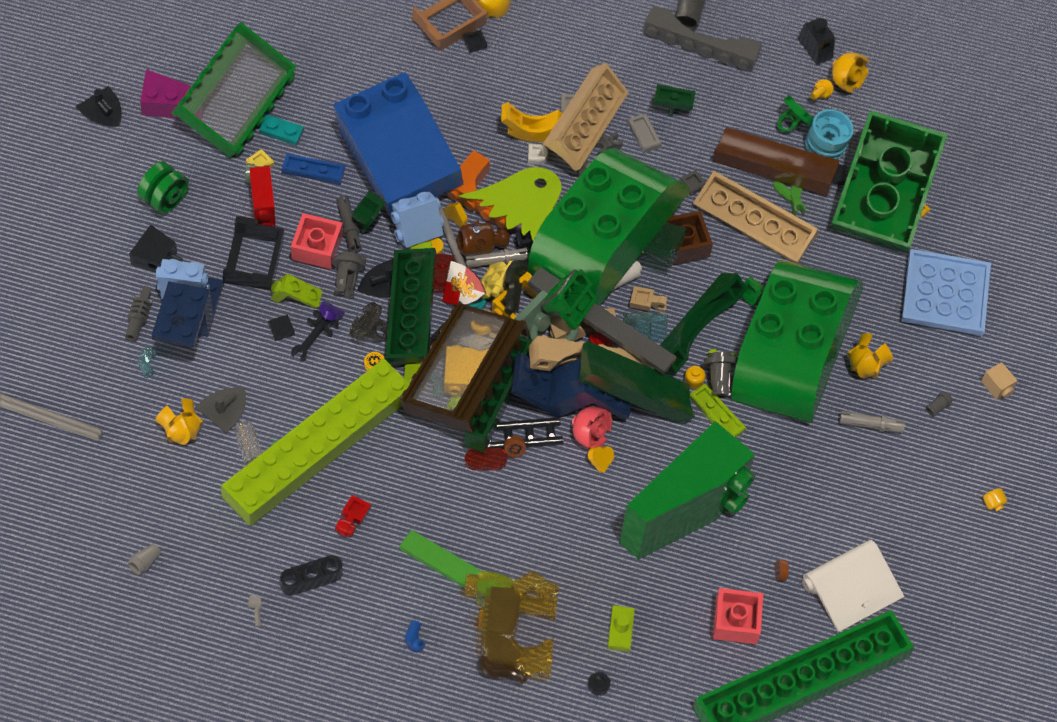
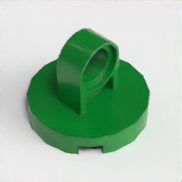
(795, 113)

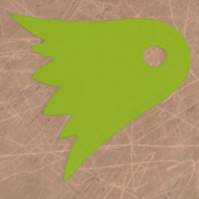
(521, 198)

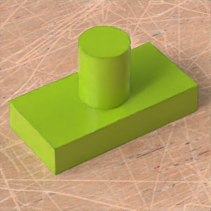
(621, 628)

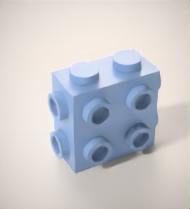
(417, 219)
(181, 272)

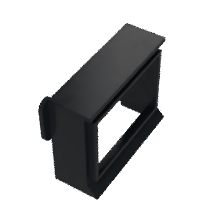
(250, 228)

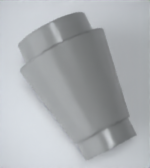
(142, 560)

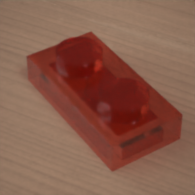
(441, 272)

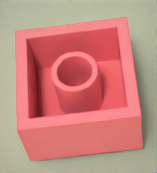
(316, 241)
(738, 616)

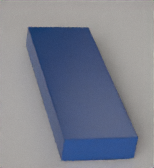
(313, 169)

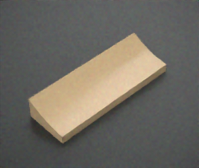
(587, 116)
(755, 217)

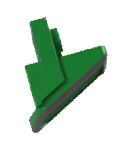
(571, 298)

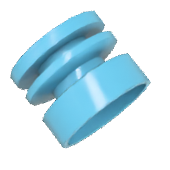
(829, 134)

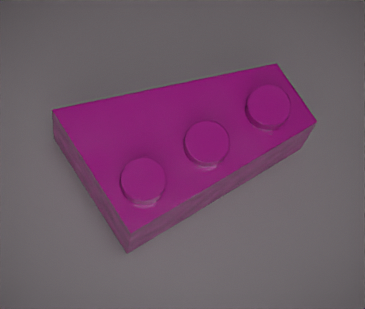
(161, 95)

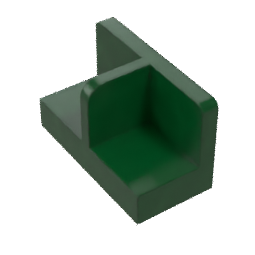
(674, 98)
(368, 210)

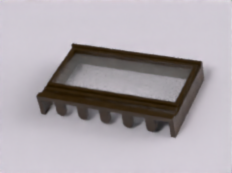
(463, 366)

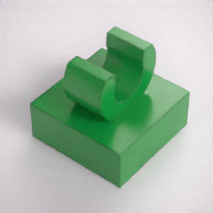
(754, 291)

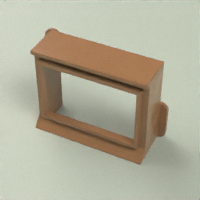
(455, 34)

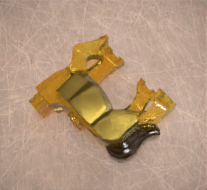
(502, 604)

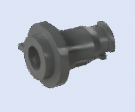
(348, 267)
(720, 369)

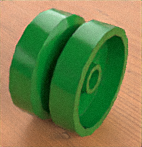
(163, 187)

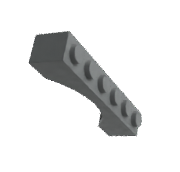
(736, 52)

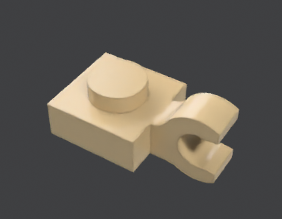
(644, 298)

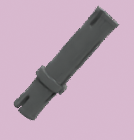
(350, 230)

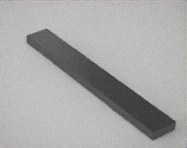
(614, 328)

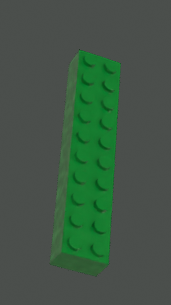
(808, 673)

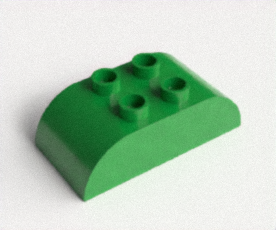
(606, 220)
(794, 339)

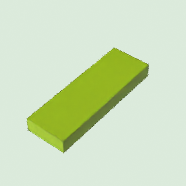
(716, 410)

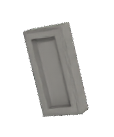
(644, 133)

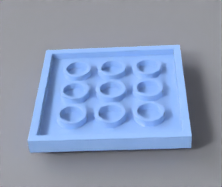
(946, 292)

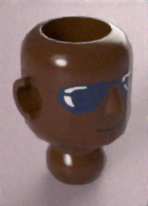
(480, 239)

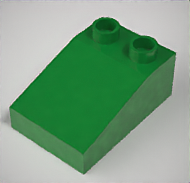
(889, 181)
(689, 492)

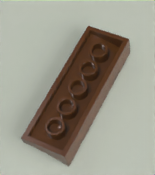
(776, 161)

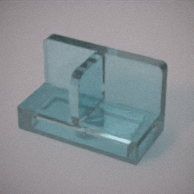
(650, 323)

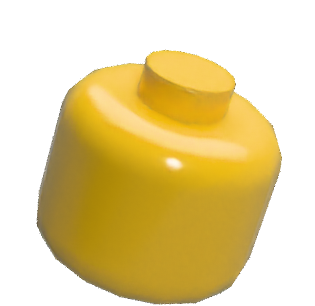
(694, 377)
(995, 499)

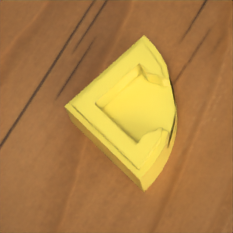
(260, 159)

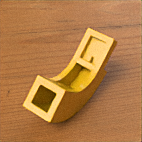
(526, 126)

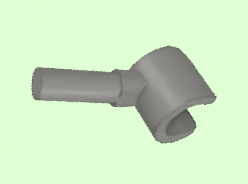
(255, 602)

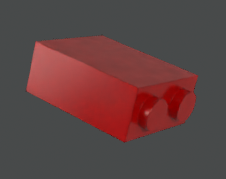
(262, 195)

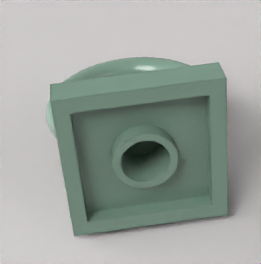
(539, 320)

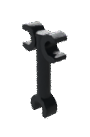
(319, 325)

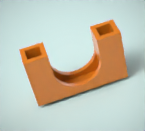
(473, 172)

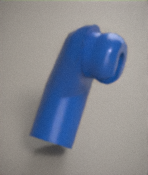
(412, 637)

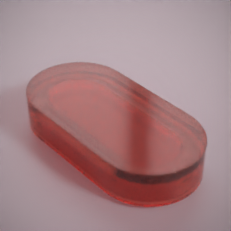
(490, 460)

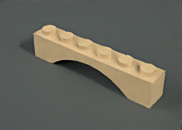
(549, 353)

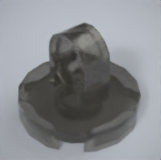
(368, 324)

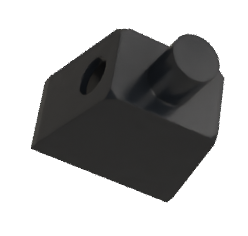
(817, 40)
(153, 248)

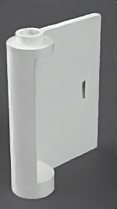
(850, 582)

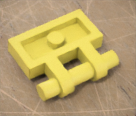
(494, 279)

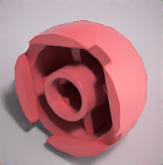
(591, 426)

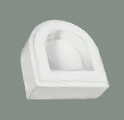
(537, 154)

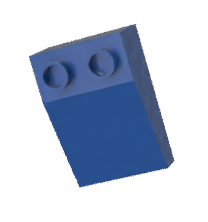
(397, 141)

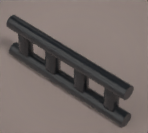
(528, 425)

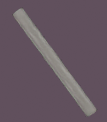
(451, 239)

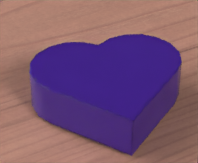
(330, 312)

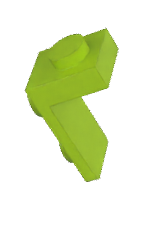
(297, 289)

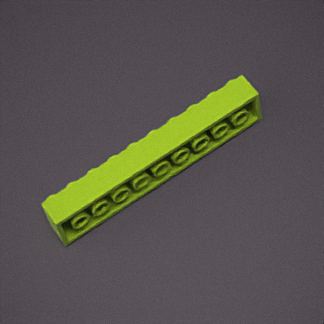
(315, 442)

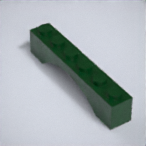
(720, 295)

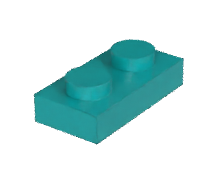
(281, 130)

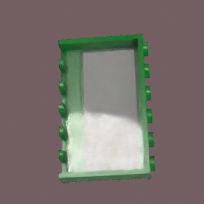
(235, 90)

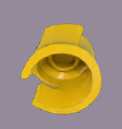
(864, 361)
(181, 427)

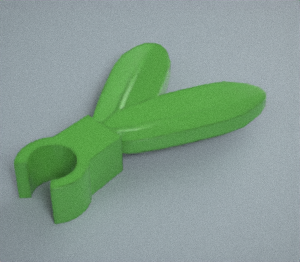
(790, 195)

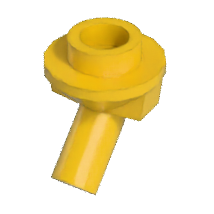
(822, 89)

